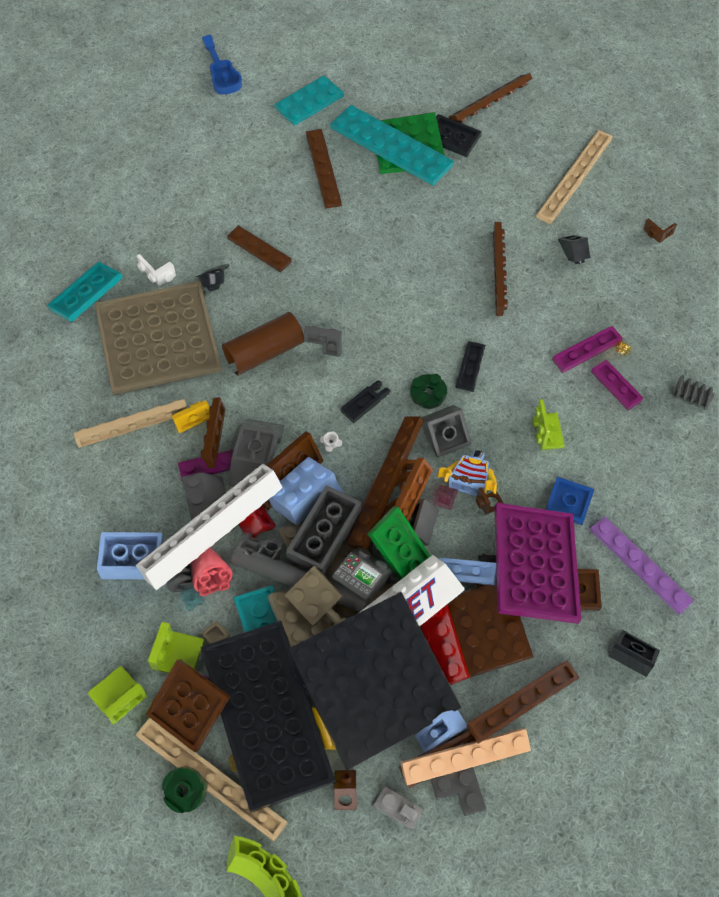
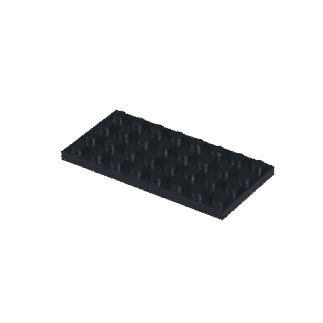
(267, 717)

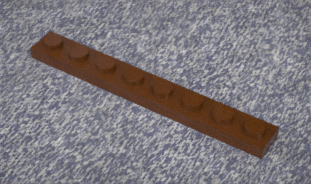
(385, 482)

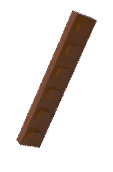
(495, 95)
(323, 169)
(500, 274)
(522, 701)

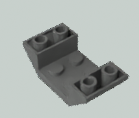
(253, 448)

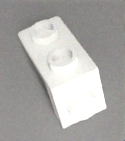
(160, 276)

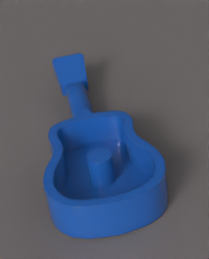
(224, 76)

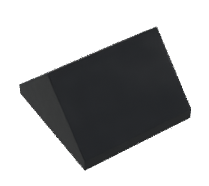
(634, 653)

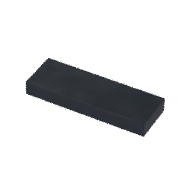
(470, 366)

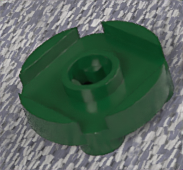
(432, 382)
(196, 789)

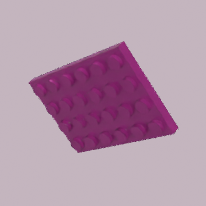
(536, 564)

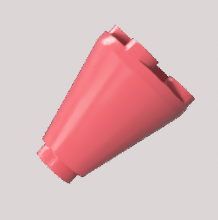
(210, 573)

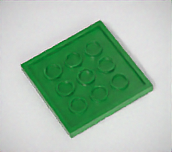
(419, 127)

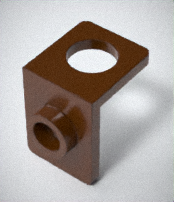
(656, 232)
(483, 501)
(345, 785)

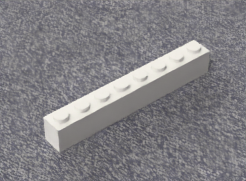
(209, 526)

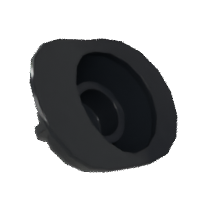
(213, 277)

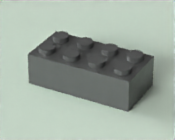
(324, 530)

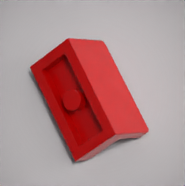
(257, 522)

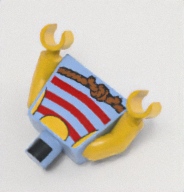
(470, 474)

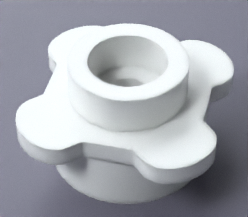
(330, 436)

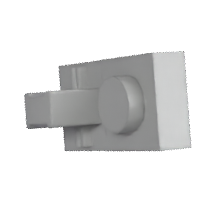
(398, 808)

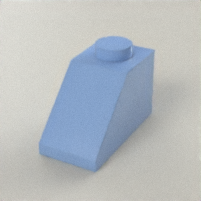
(443, 728)

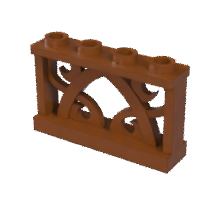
(414, 485)

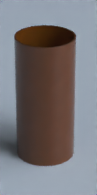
(263, 343)

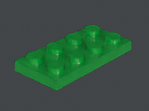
(398, 543)

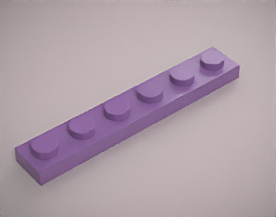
(642, 565)

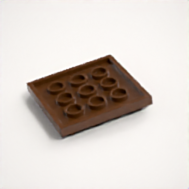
(485, 636)

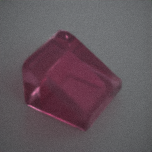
(445, 497)

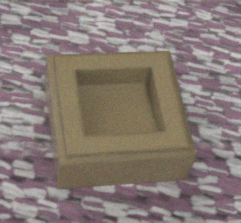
(215, 633)

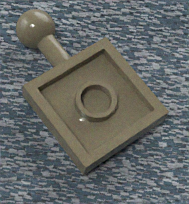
(315, 597)

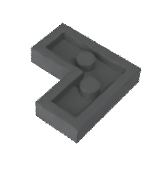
(329, 338)
(465, 785)

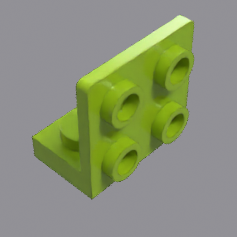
(548, 428)
(174, 646)
(117, 695)

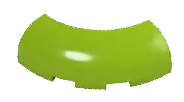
(261, 868)

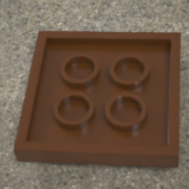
(187, 705)

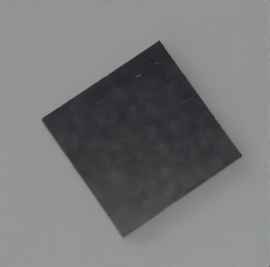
(373, 679)

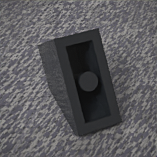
(575, 248)

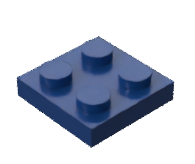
(570, 498)

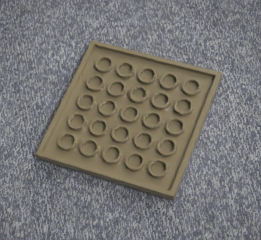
(157, 337)

